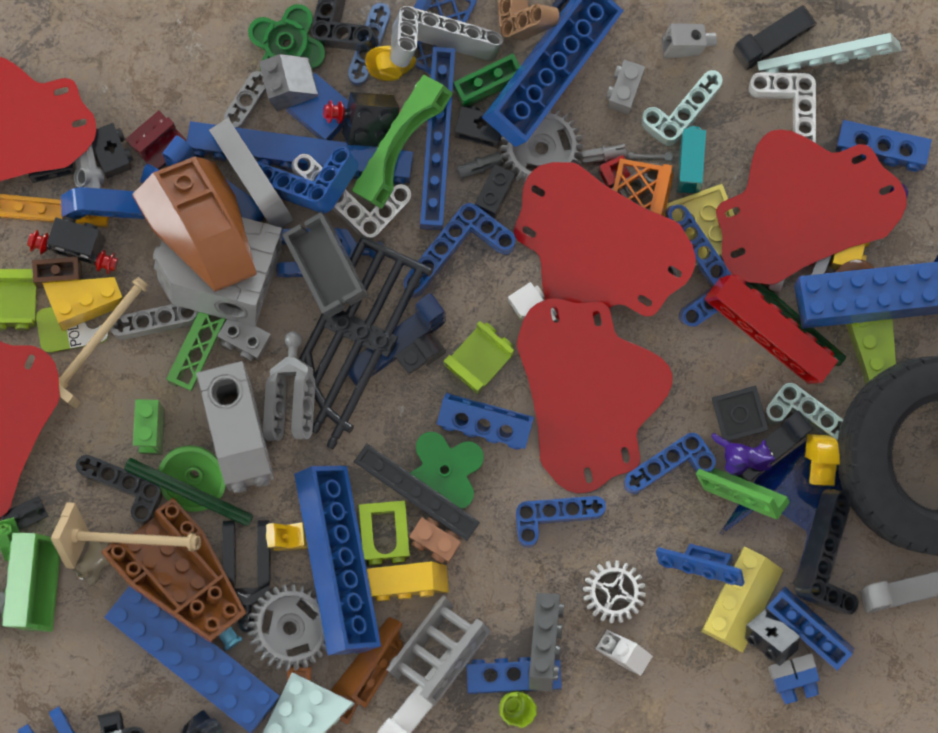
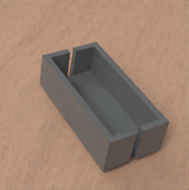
(325, 265)

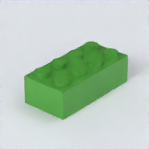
(31, 583)

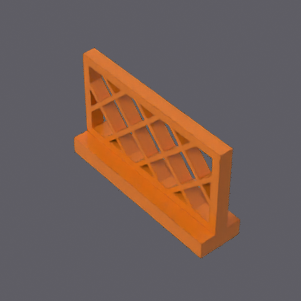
(662, 184)

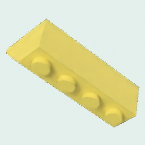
(740, 605)

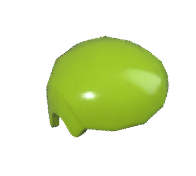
(517, 709)

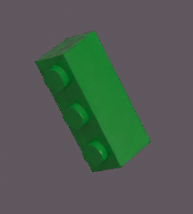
(485, 81)

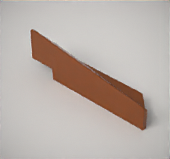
(369, 669)

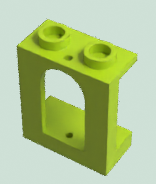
(401, 551)

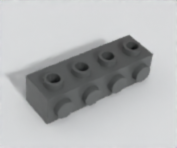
(544, 642)

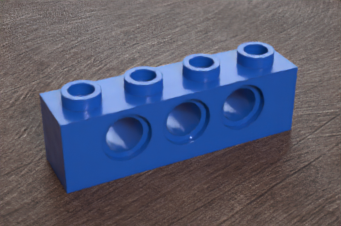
(917, 146)
(520, 423)
(811, 628)
(479, 685)

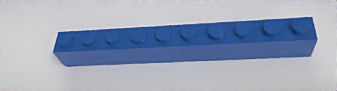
(283, 149)

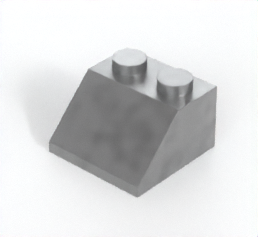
(288, 80)

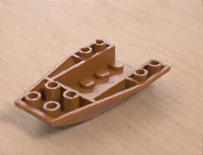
(199, 220)
(179, 580)

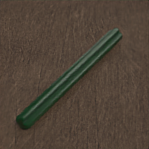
(788, 312)
(188, 492)

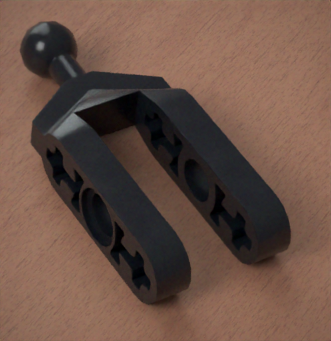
(247, 596)

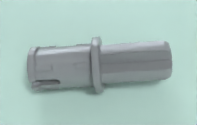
(603, 154)

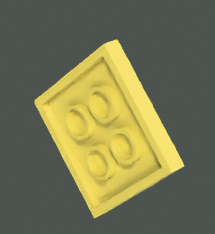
(703, 209)

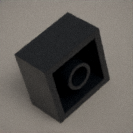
(739, 413)

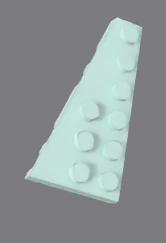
(837, 53)
(306, 708)

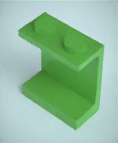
(149, 426)

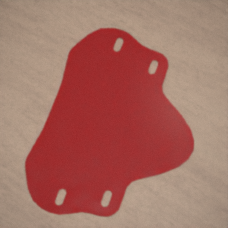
(38, 124)
(805, 207)
(599, 242)
(587, 391)
(25, 407)

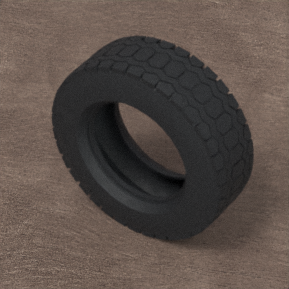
(867, 454)

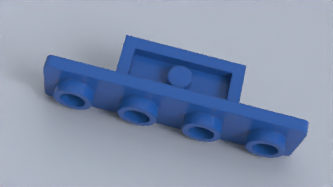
(703, 562)

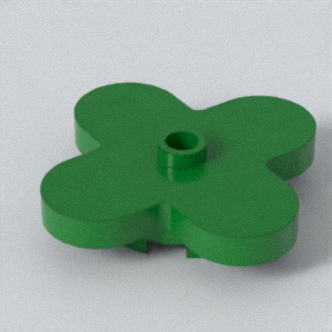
(292, 27)
(460, 460)

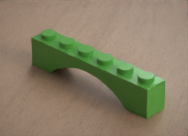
(424, 103)

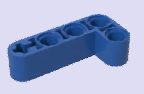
(99, 202)
(666, 466)
(560, 516)

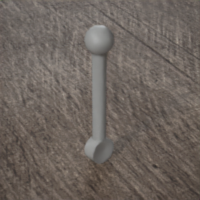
(668, 156)

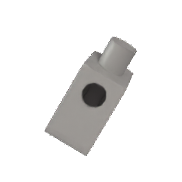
(686, 40)

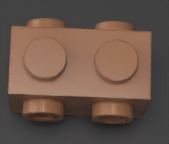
(434, 540)

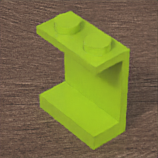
(17, 299)
(479, 357)

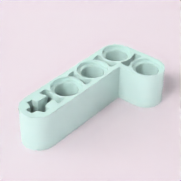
(687, 106)
(794, 405)

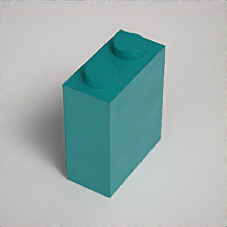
(691, 160)

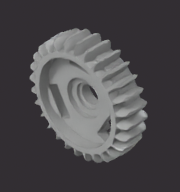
(546, 133)
(277, 641)

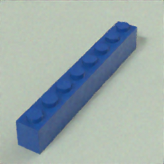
(437, 145)

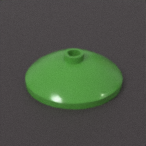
(180, 464)

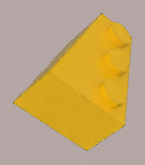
(82, 299)
(408, 580)

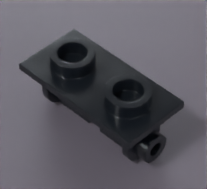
(27, 513)

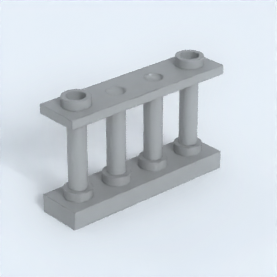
(458, 658)

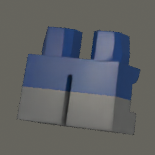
(806, 677)

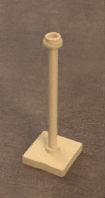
(139, 285)
(73, 533)

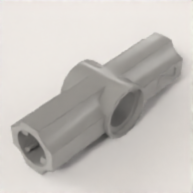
(87, 172)

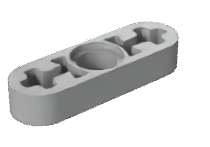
(260, 90)

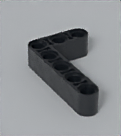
(336, 29)
(821, 553)

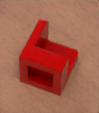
(609, 170)

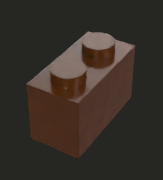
(56, 270)

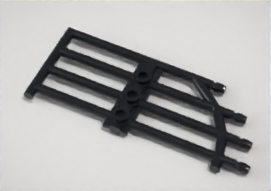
(362, 333)

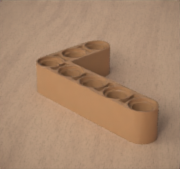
(523, 22)

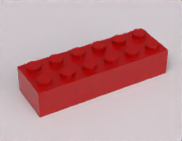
(771, 329)

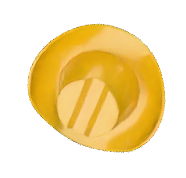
(382, 68)

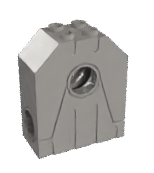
(236, 302)
(236, 427)

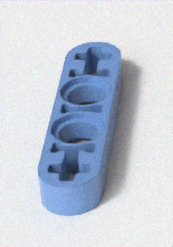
(384, 20)

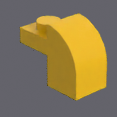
(824, 456)
(286, 537)

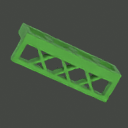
(188, 348)
(743, 492)

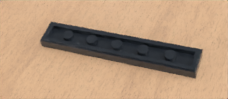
(416, 492)

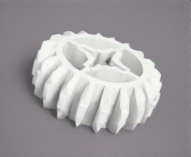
(624, 596)

